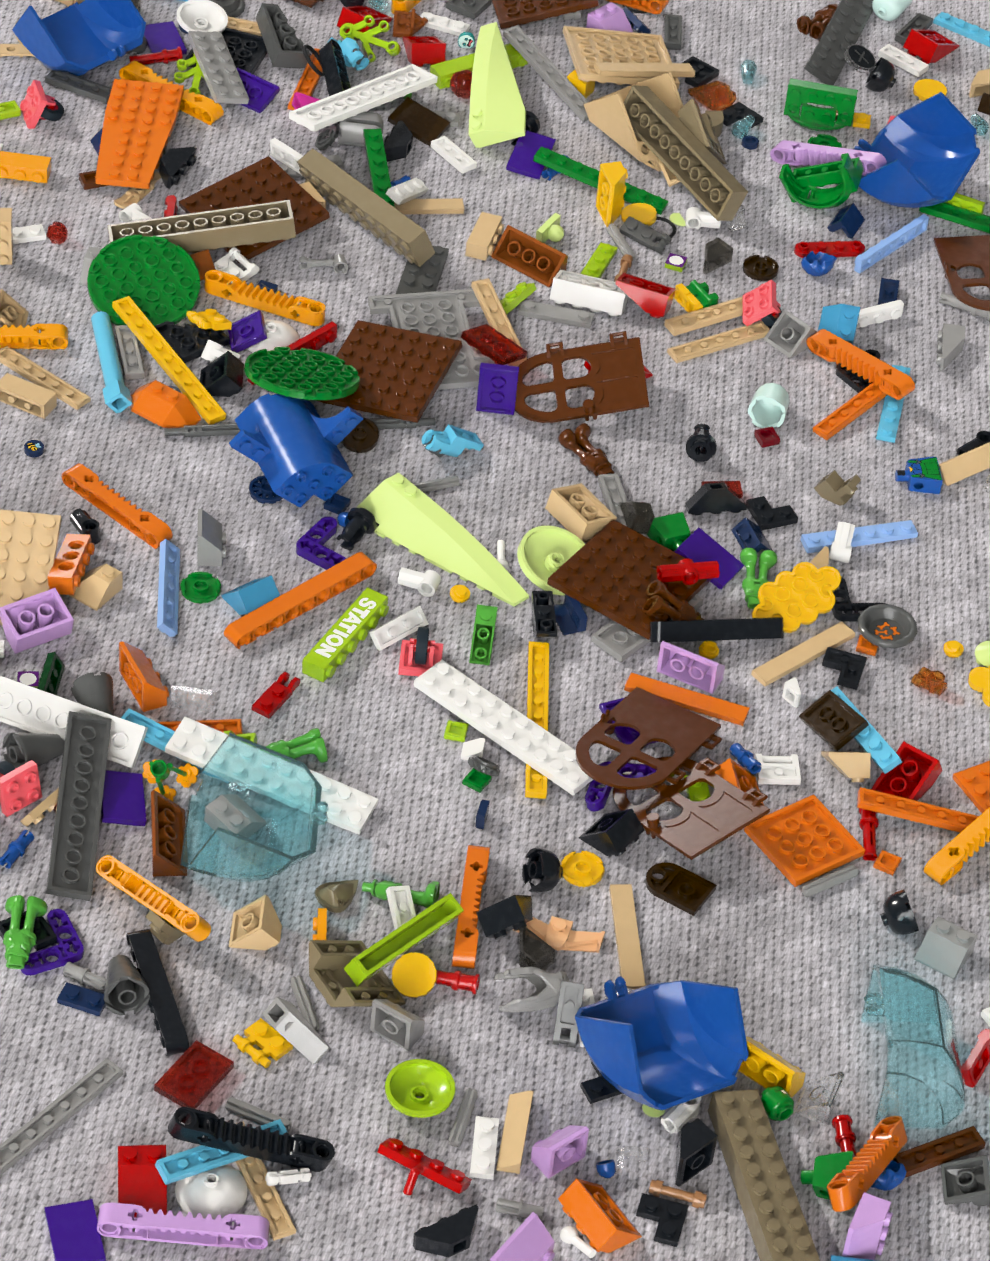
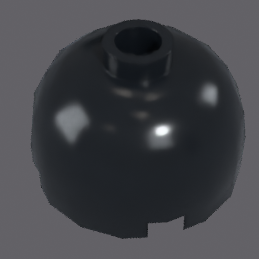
(881, 76)
(544, 866)
(899, 914)

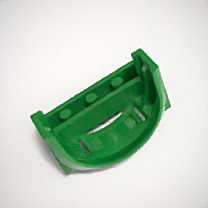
(819, 118)
(804, 179)

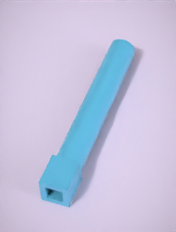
(115, 393)

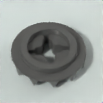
(326, 137)
(484, 766)

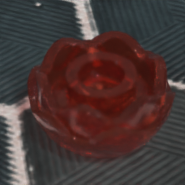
(58, 232)

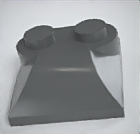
(966, 1181)

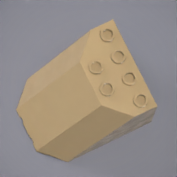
(612, 118)

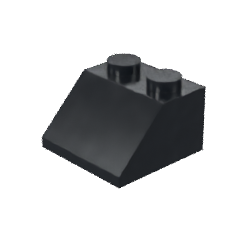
(223, 376)
(614, 832)
(505, 916)
(694, 1150)

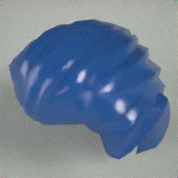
(818, 264)
(890, 1177)

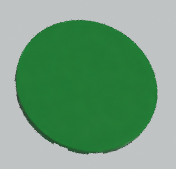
(149, 271)
(302, 373)

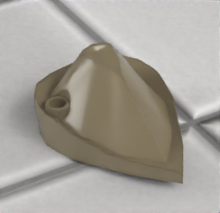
(336, 895)

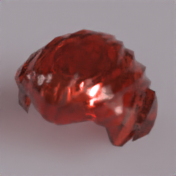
(461, 83)

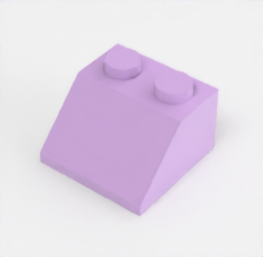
(609, 18)
(560, 1149)

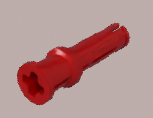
(164, 56)
(869, 824)
(458, 980)
(844, 1136)

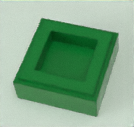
(476, 780)

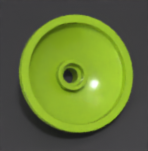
(421, 1079)

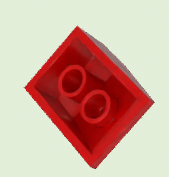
(356, 14)
(928, 45)
(424, 50)
(650, 296)
(912, 776)
(139, 1178)

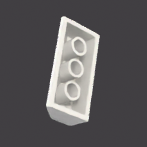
(588, 292)

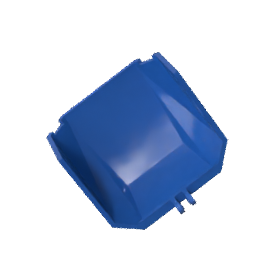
(82, 34)
(925, 155)
(665, 1039)

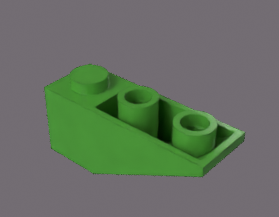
(483, 634)

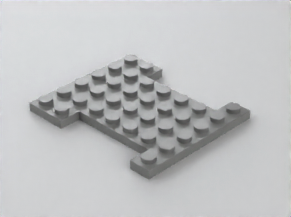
(438, 315)

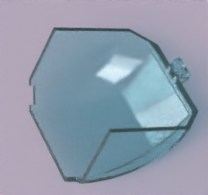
(277, 790)
(922, 1050)

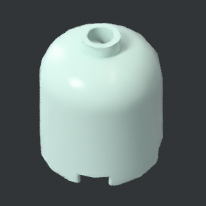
(890, 9)
(769, 405)

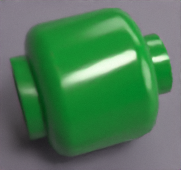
(777, 1103)

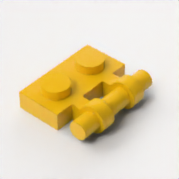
(209, 319)
(267, 1039)

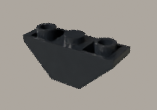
(398, 143)
(176, 163)
(715, 499)
(543, 614)
(449, 1234)

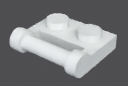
(226, 265)
(778, 770)

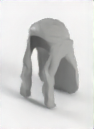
(547, 989)

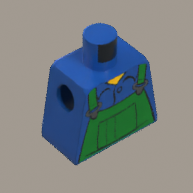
(921, 475)

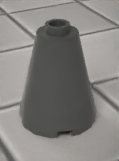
(95, 691)
(32, 746)
(125, 987)

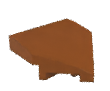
(407, 23)

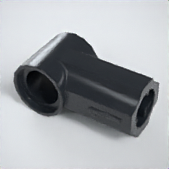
(982, 438)
(86, 525)

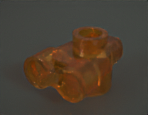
(930, 680)

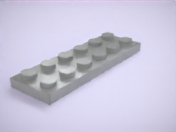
(218, 67)
(623, 642)

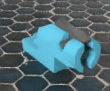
(353, 53)
(450, 441)

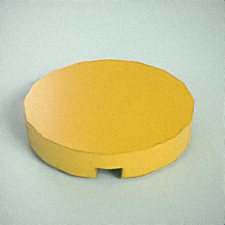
(927, 88)
(640, 211)
(587, 873)
(414, 975)

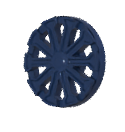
(263, 489)

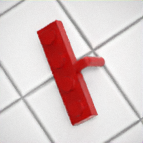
(421, 1164)

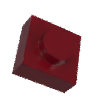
(767, 437)

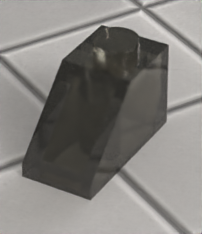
(716, 255)
(638, 516)
(534, 951)

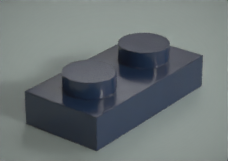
(639, 26)
(888, 290)
(82, 999)

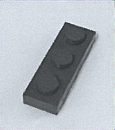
(920, 21)
(673, 31)

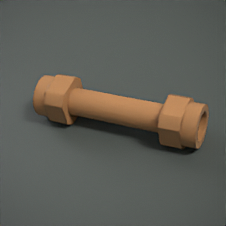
(626, 262)
(698, 1199)

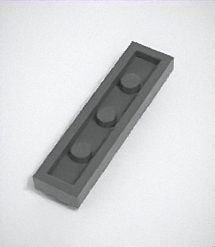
(79, 85)

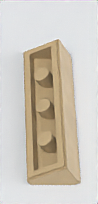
(965, 465)
(514, 1132)

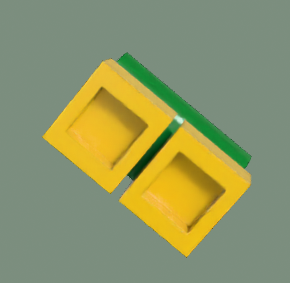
(695, 296)

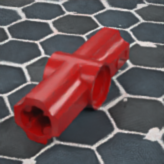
(688, 571)

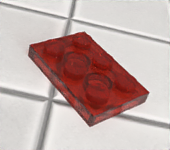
(493, 344)
(194, 1075)

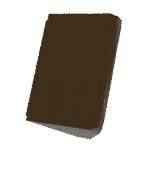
(984, 105)

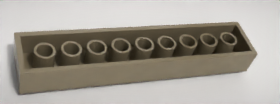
(684, 154)
(366, 208)
(216, 227)
(760, 1177)

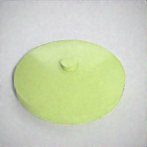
(544, 552)

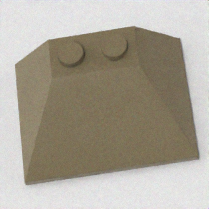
(702, 128)
(327, 972)

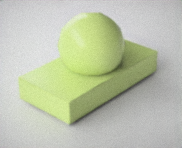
(551, 230)

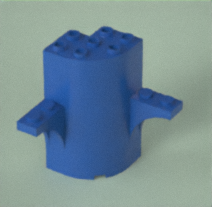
(295, 446)

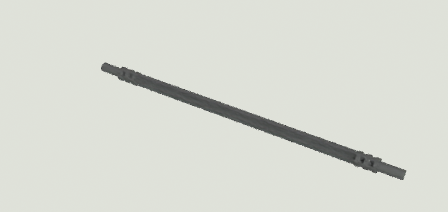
(233, 429)

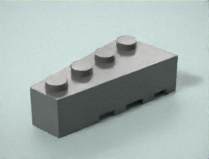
(280, 38)

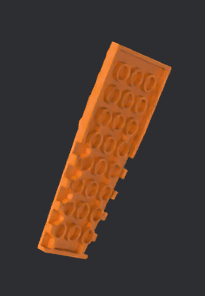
(136, 131)

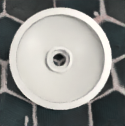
(202, 16)
(278, 335)
(221, 1197)

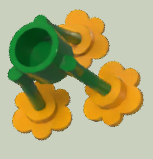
(158, 770)

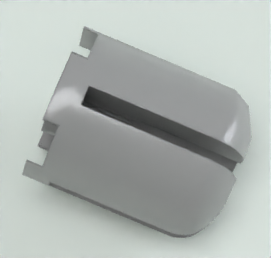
(352, 128)

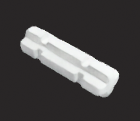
(288, 1176)

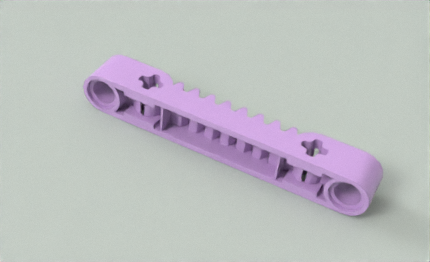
(804, 153)
(118, 1221)

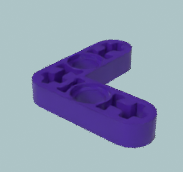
(309, 547)
(594, 804)
(61, 950)

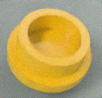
(459, 593)
(708, 649)
(953, 649)

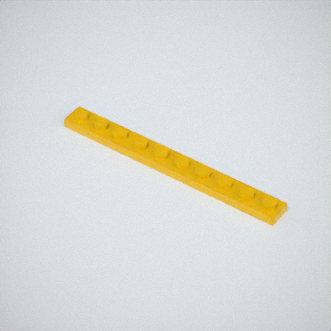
(169, 360)
(537, 709)

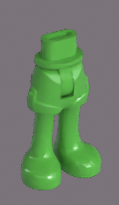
(750, 584)
(306, 744)
(423, 898)
(20, 942)

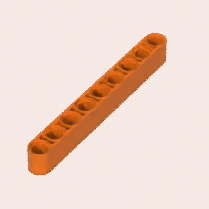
(300, 599)

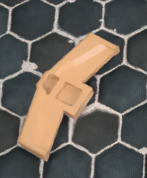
(561, 937)

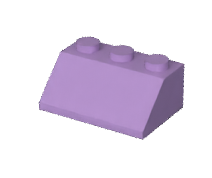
(35, 620)
(689, 667)
(868, 1228)
(527, 1243)

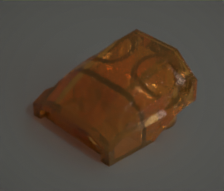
(714, 95)

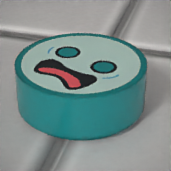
(466, 40)

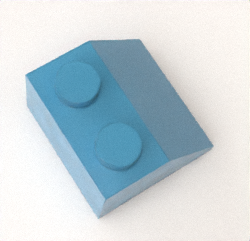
(840, 320)
(252, 595)

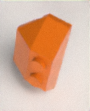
(163, 406)

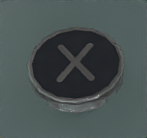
(860, 58)

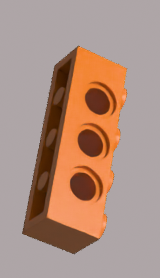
(71, 563)

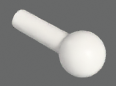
(501, 554)
(571, 1236)

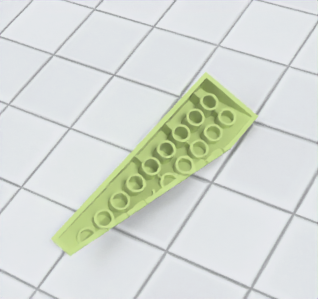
(495, 99)
(428, 530)

